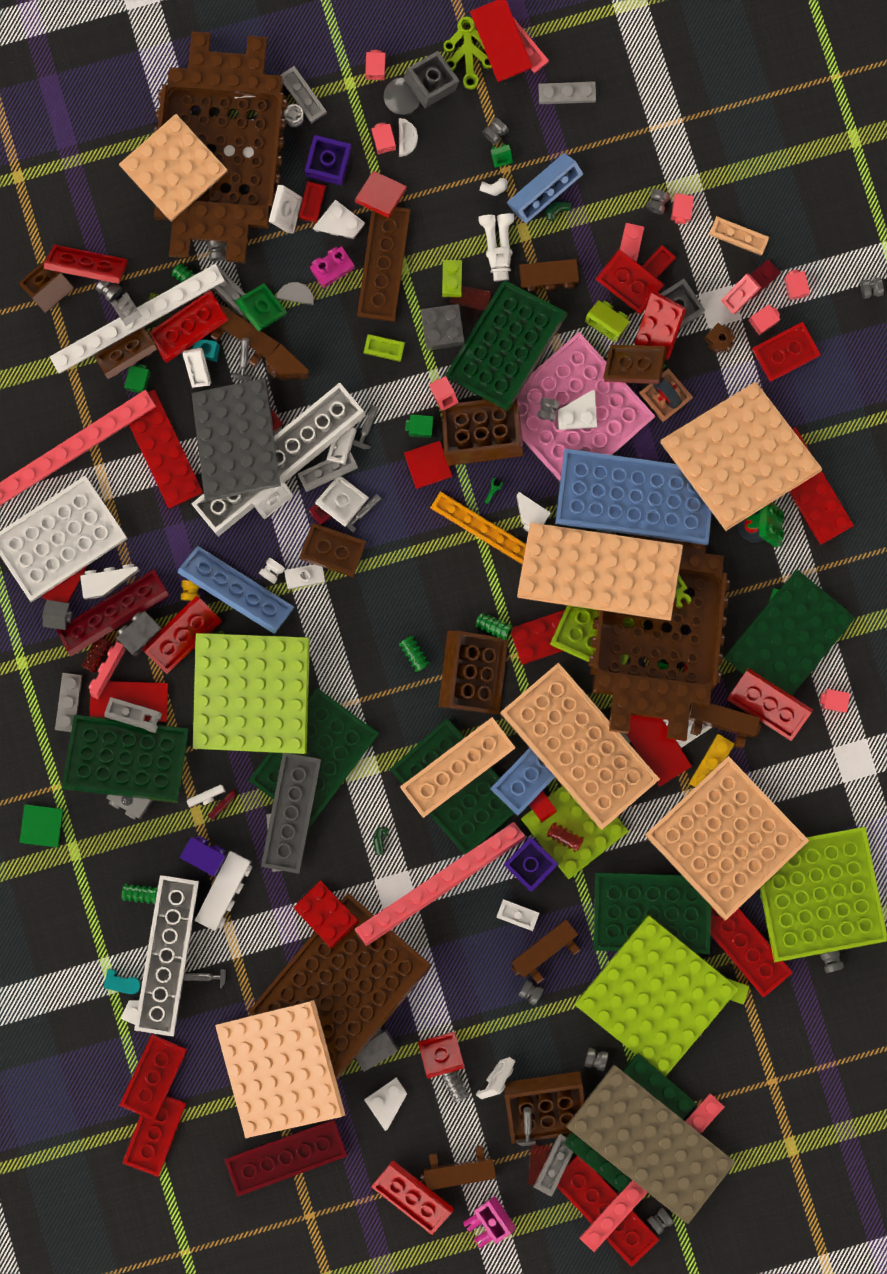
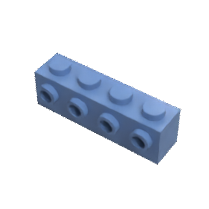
(545, 188)

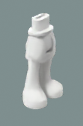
(498, 256)

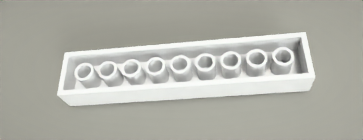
(295, 448)

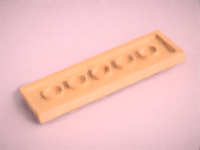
(457, 767)

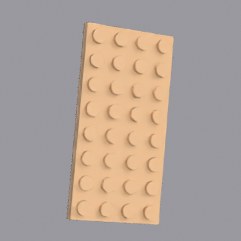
(600, 571)
(578, 747)

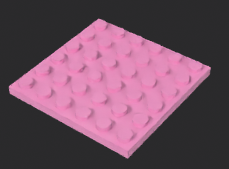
(564, 378)

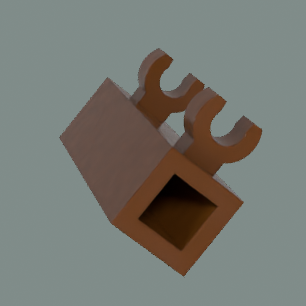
(238, 329)
(725, 719)
(543, 949)
(458, 1173)

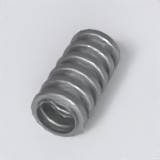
(455, 1086)

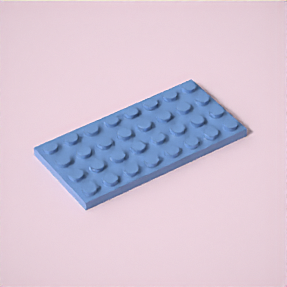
(630, 498)

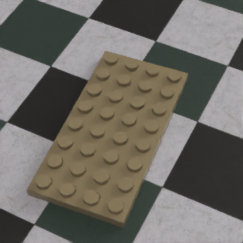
(650, 1144)

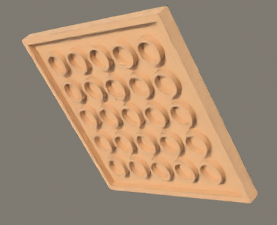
(741, 456)
(726, 838)
(280, 1069)

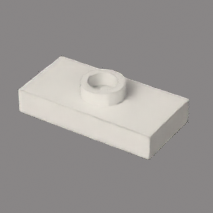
(197, 367)
(341, 447)
(304, 576)
(206, 797)

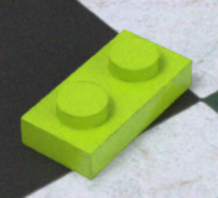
(452, 278)

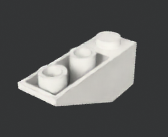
(101, 584)

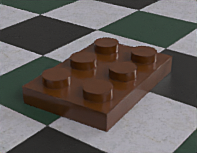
(125, 353)
(635, 364)
(332, 550)

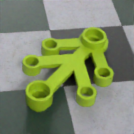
(467, 49)

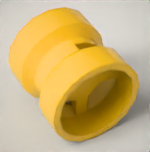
(190, 590)

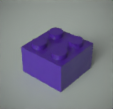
(328, 160)
(203, 855)
(531, 864)

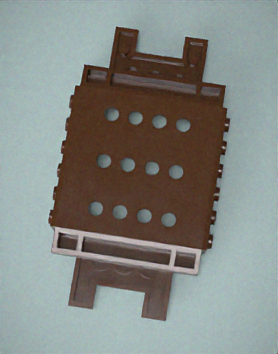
(212, 82)
(650, 689)

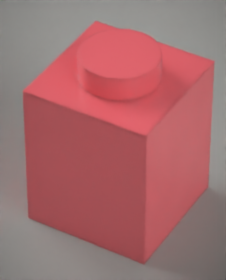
(375, 65)
(383, 138)
(682, 208)
(796, 285)
(764, 319)
(443, 393)
(834, 700)

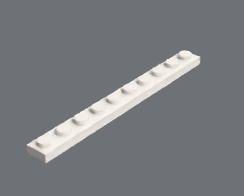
(150, 312)

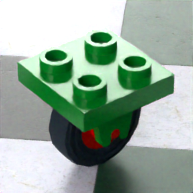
(764, 525)

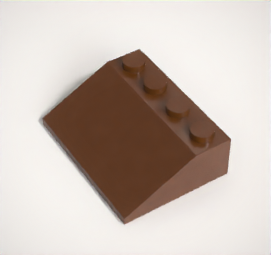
(481, 432)
(473, 672)
(552, 1104)

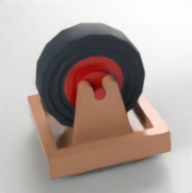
(667, 396)

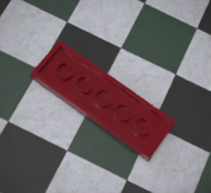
(112, 612)
(285, 1157)

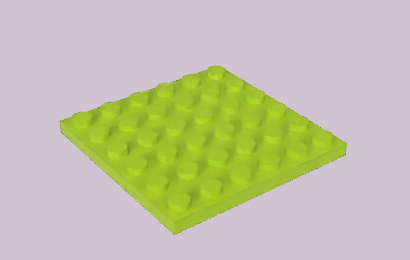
(251, 693)
(824, 898)
(656, 995)

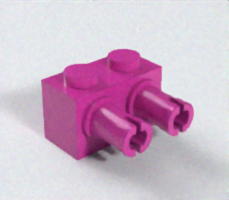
(332, 267)
(494, 1220)

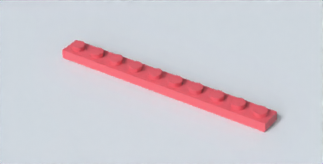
(75, 446)
(440, 884)
(633, 1193)

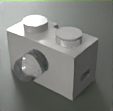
(134, 806)

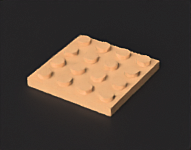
(173, 167)

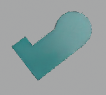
(210, 349)
(121, 984)

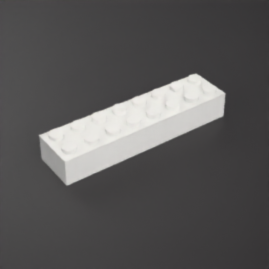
(166, 956)

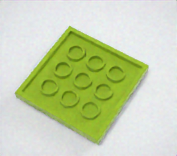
(576, 632)
(573, 817)

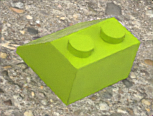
(607, 321)

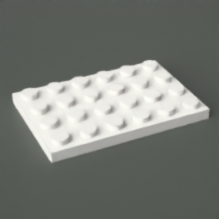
(59, 538)

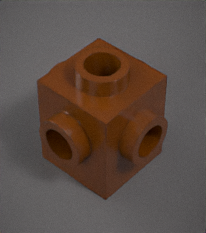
(724, 333)

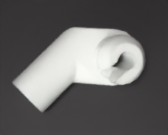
(496, 188)

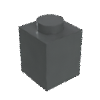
(56, 615)

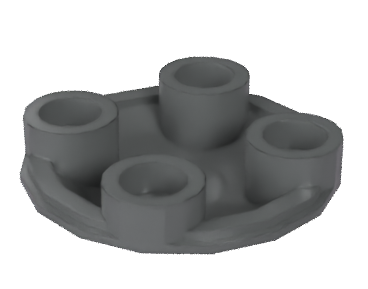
(400, 97)

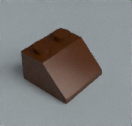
(45, 286)
(285, 365)

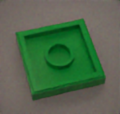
(261, 307)
(41, 826)

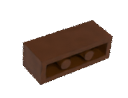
(549, 275)

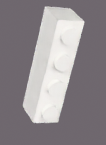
(223, 890)

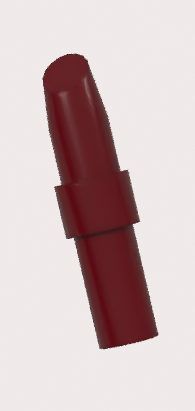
(222, 805)

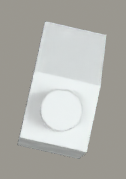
(531, 511)

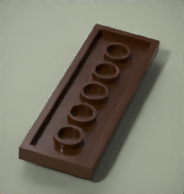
(383, 265)

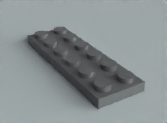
(291, 813)

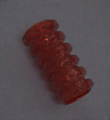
(95, 655)
(565, 837)

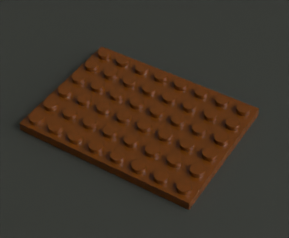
(351, 985)

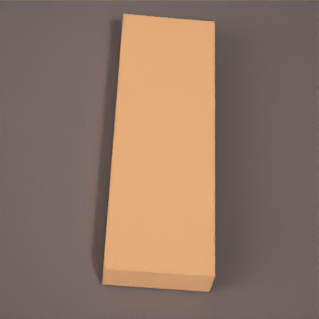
(739, 236)

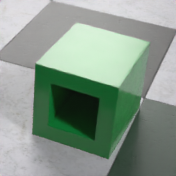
(137, 378)
(419, 426)

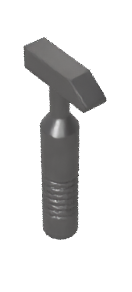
(243, 361)
(366, 428)
(363, 511)
(206, 977)
(527, 1129)

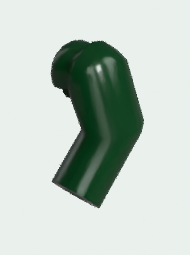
(555, 207)
(378, 840)

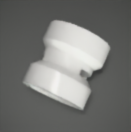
(293, 111)
(275, 567)

